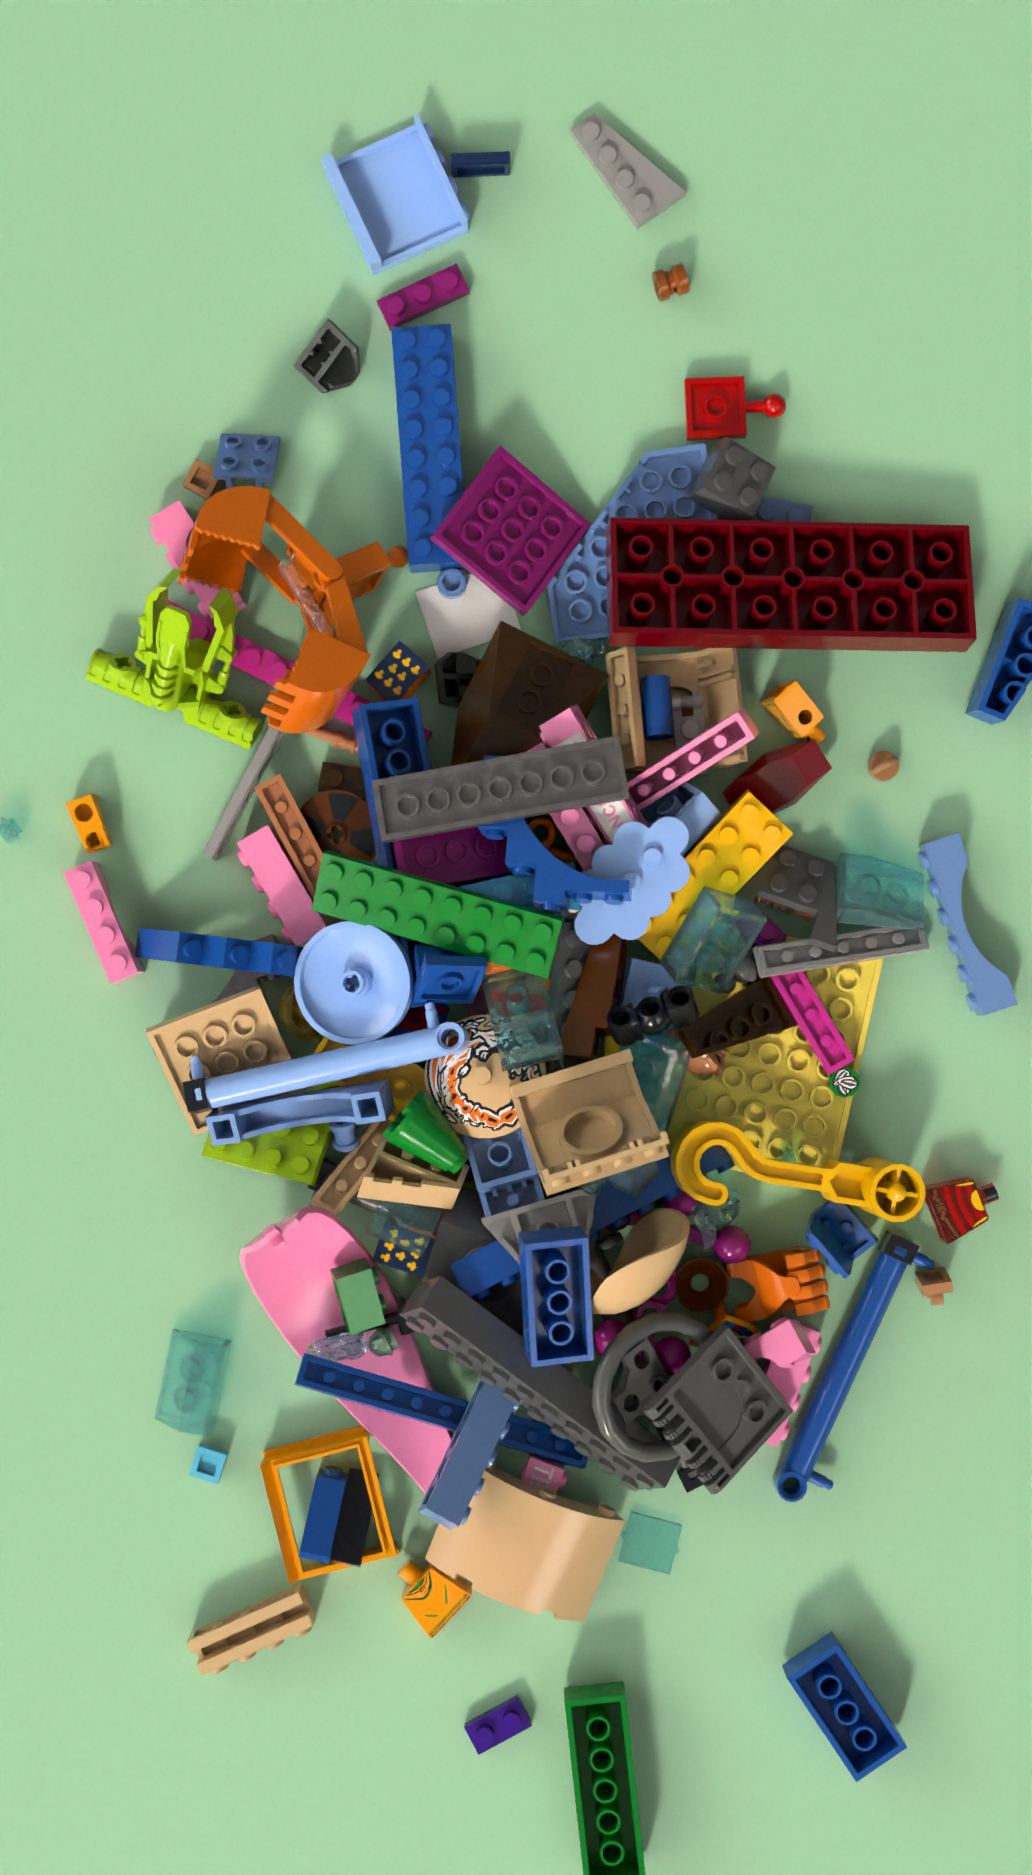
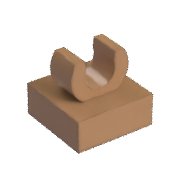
(933, 1284)

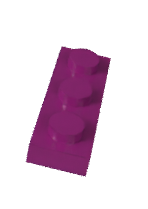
(423, 297)

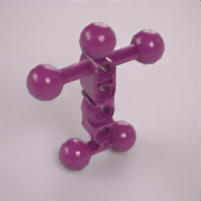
(731, 1247)

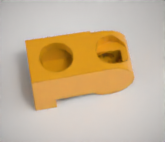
(89, 823)

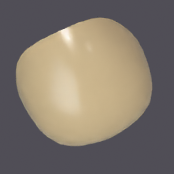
(643, 1263)

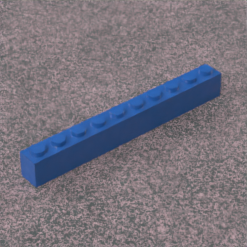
(495, 1264)

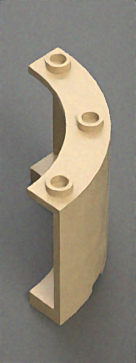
(529, 1546)

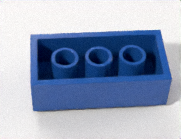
(556, 1296)
(844, 1706)

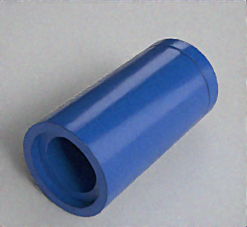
(656, 707)

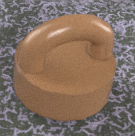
(883, 766)

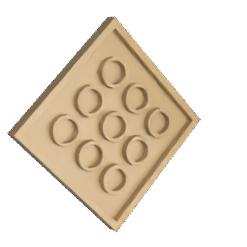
(226, 1036)

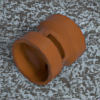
(670, 282)

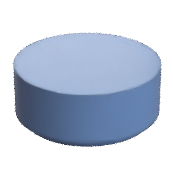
(452, 583)

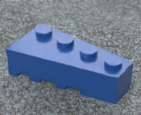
(1006, 666)

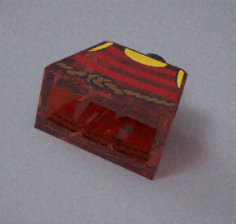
(958, 1206)

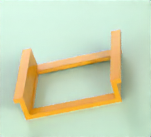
(310, 1449)

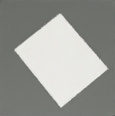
(464, 620)

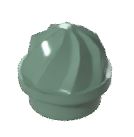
(383, 1342)

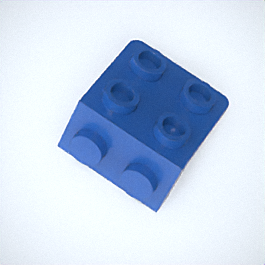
(839, 1235)

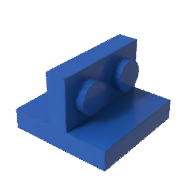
(446, 975)

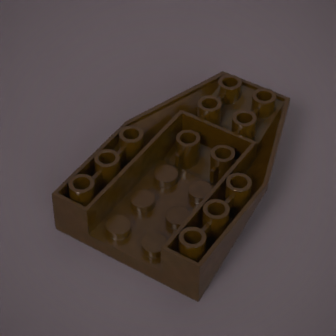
(517, 691)

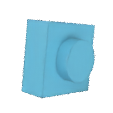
(208, 1463)

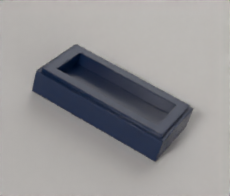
(480, 164)

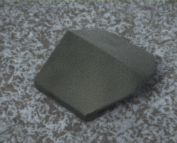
(330, 359)
(453, 677)

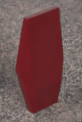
(781, 776)

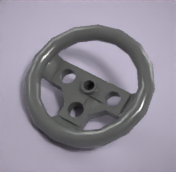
(637, 1379)

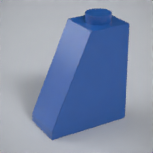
(323, 1514)

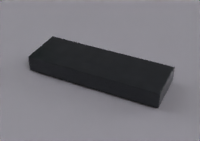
(353, 1521)

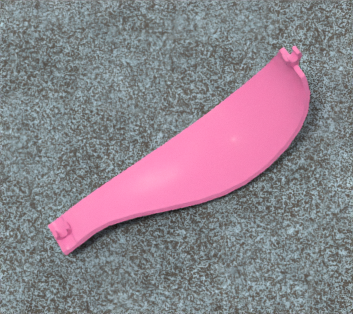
(294, 1284)

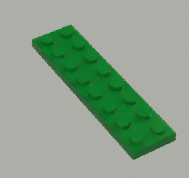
(437, 913)

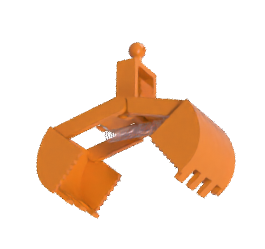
(323, 587)

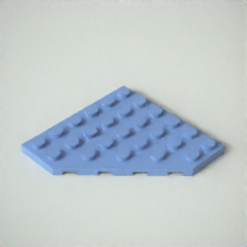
(653, 490)

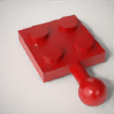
(718, 408)

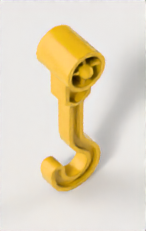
(872, 1184)

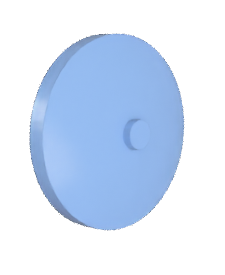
(353, 982)

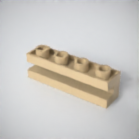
(252, 1629)

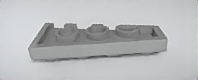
(630, 176)

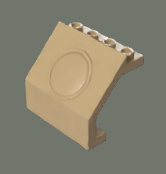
(705, 671)
(587, 1122)

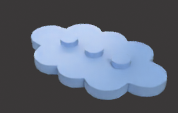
(651, 864)

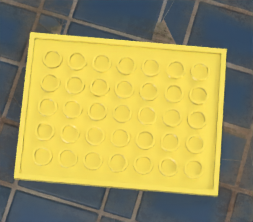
(776, 1083)

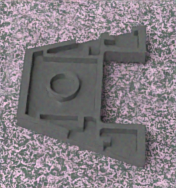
(801, 884)

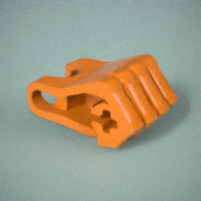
(782, 1283)

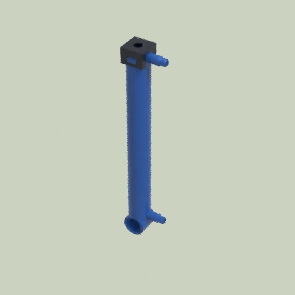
(844, 1365)

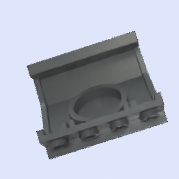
(461, 1235)

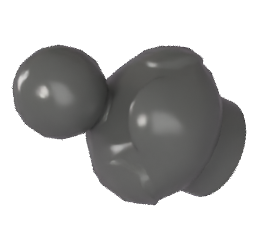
(745, 974)

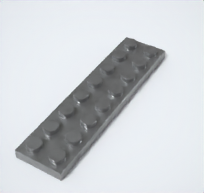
(500, 789)

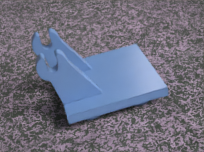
(246, 458)

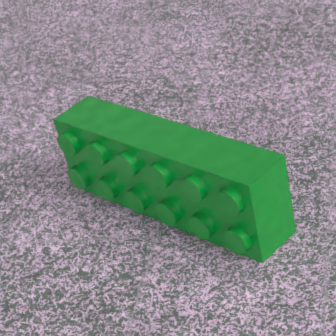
(604, 1779)

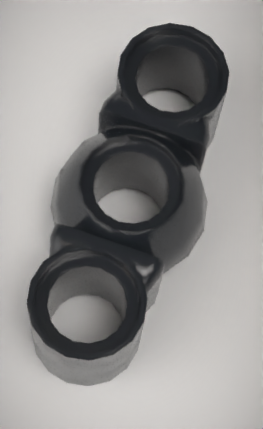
(652, 1015)

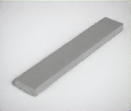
(243, 793)
(851, 948)

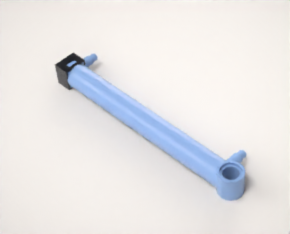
(210, 1093)

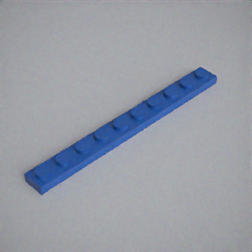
(427, 1407)

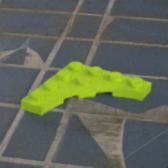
(284, 1153)

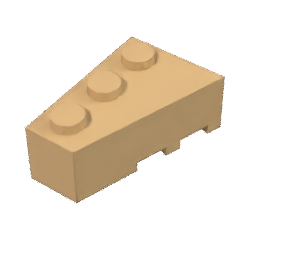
(409, 1180)

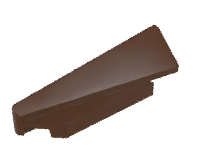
(595, 996)

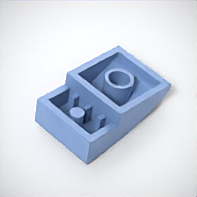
(503, 1172)

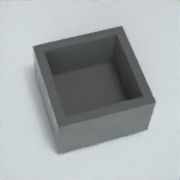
(732, 481)

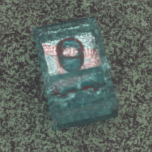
(521, 1019)

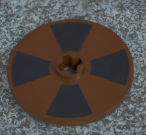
(346, 812)

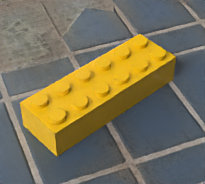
(722, 861)

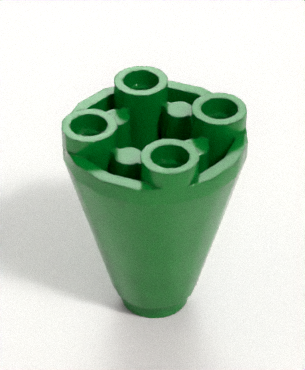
(427, 1134)

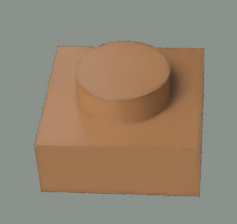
(201, 480)

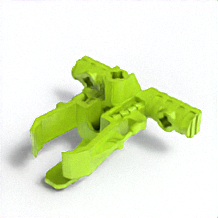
(181, 670)

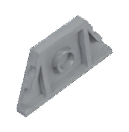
(556, 1212)

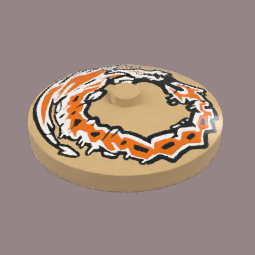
(472, 1085)

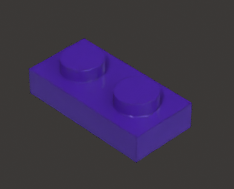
(498, 1724)

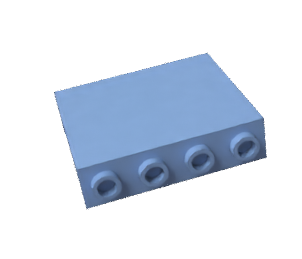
(397, 197)

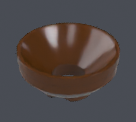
(709, 1298)

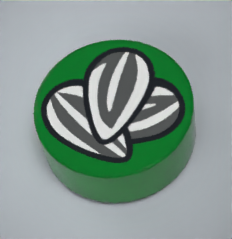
(844, 1082)

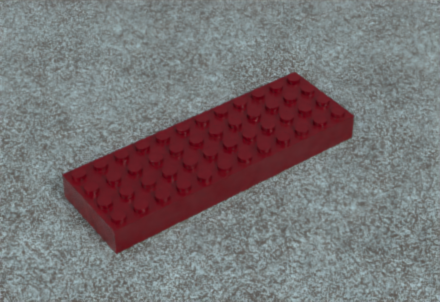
(789, 585)

